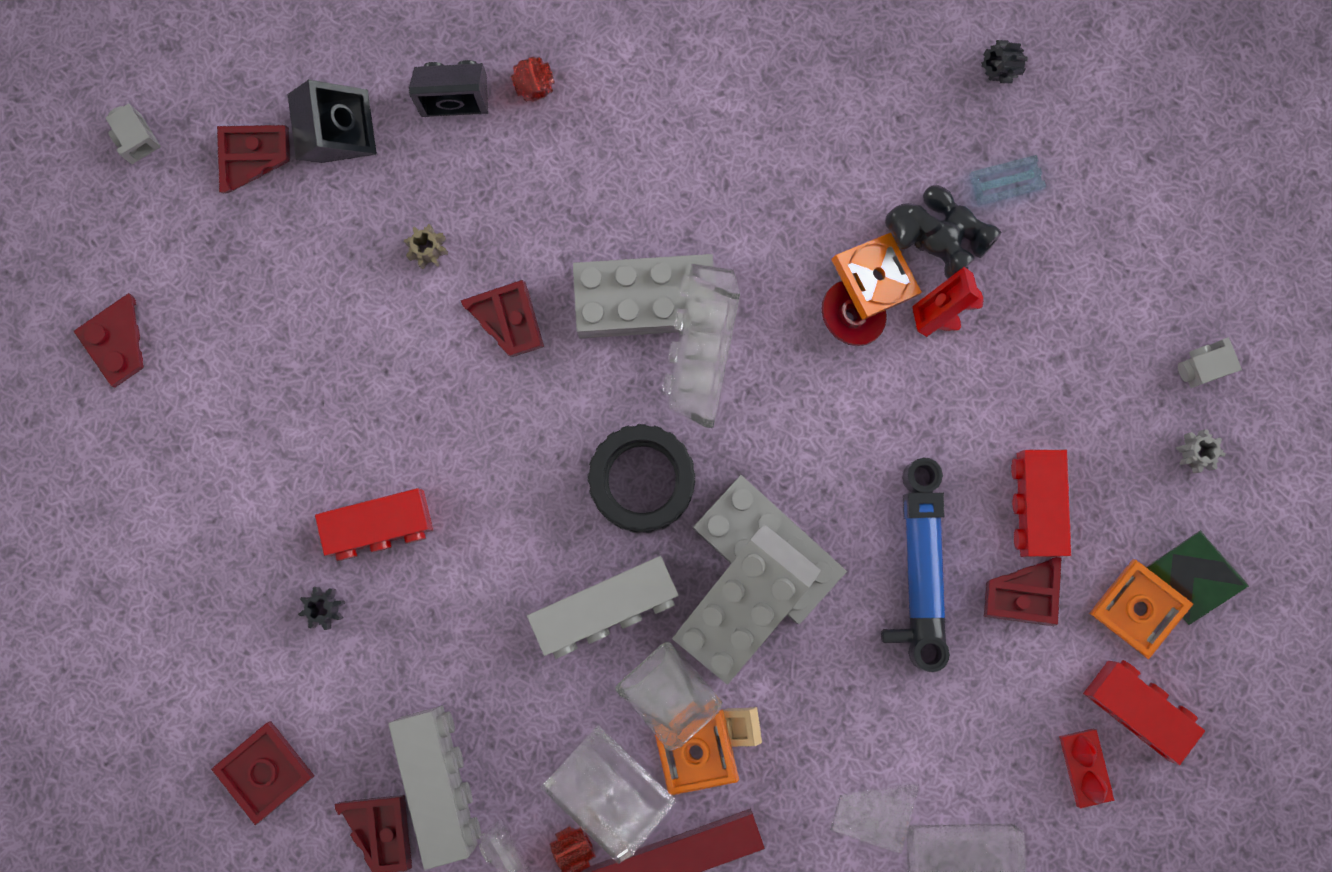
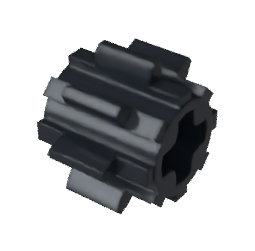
(1004, 61)
(330, 604)

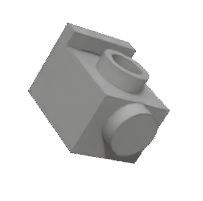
(131, 133)
(1209, 363)

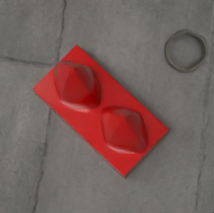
(942, 305)
(1086, 768)

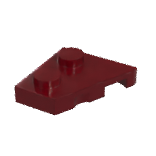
(250, 153)
(507, 317)
(114, 341)
(1026, 595)
(380, 831)

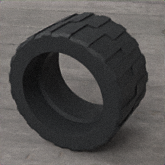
(629, 438)

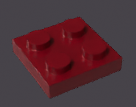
(262, 772)

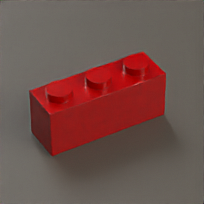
(1042, 503)
(374, 524)
(1145, 711)

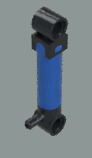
(925, 568)

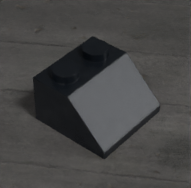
(449, 89)
(330, 122)

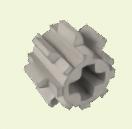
(1192, 446)

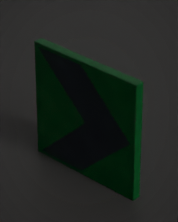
(1199, 575)

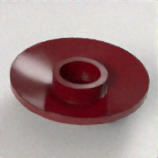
(855, 332)

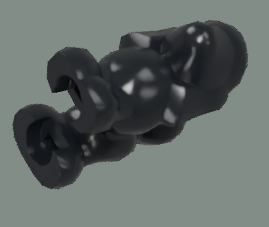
(941, 238)

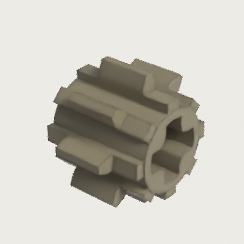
(430, 254)

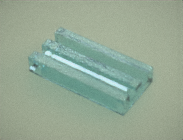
(1034, 173)

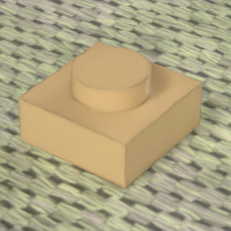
(743, 726)

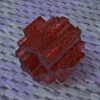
(532, 79)
(572, 850)

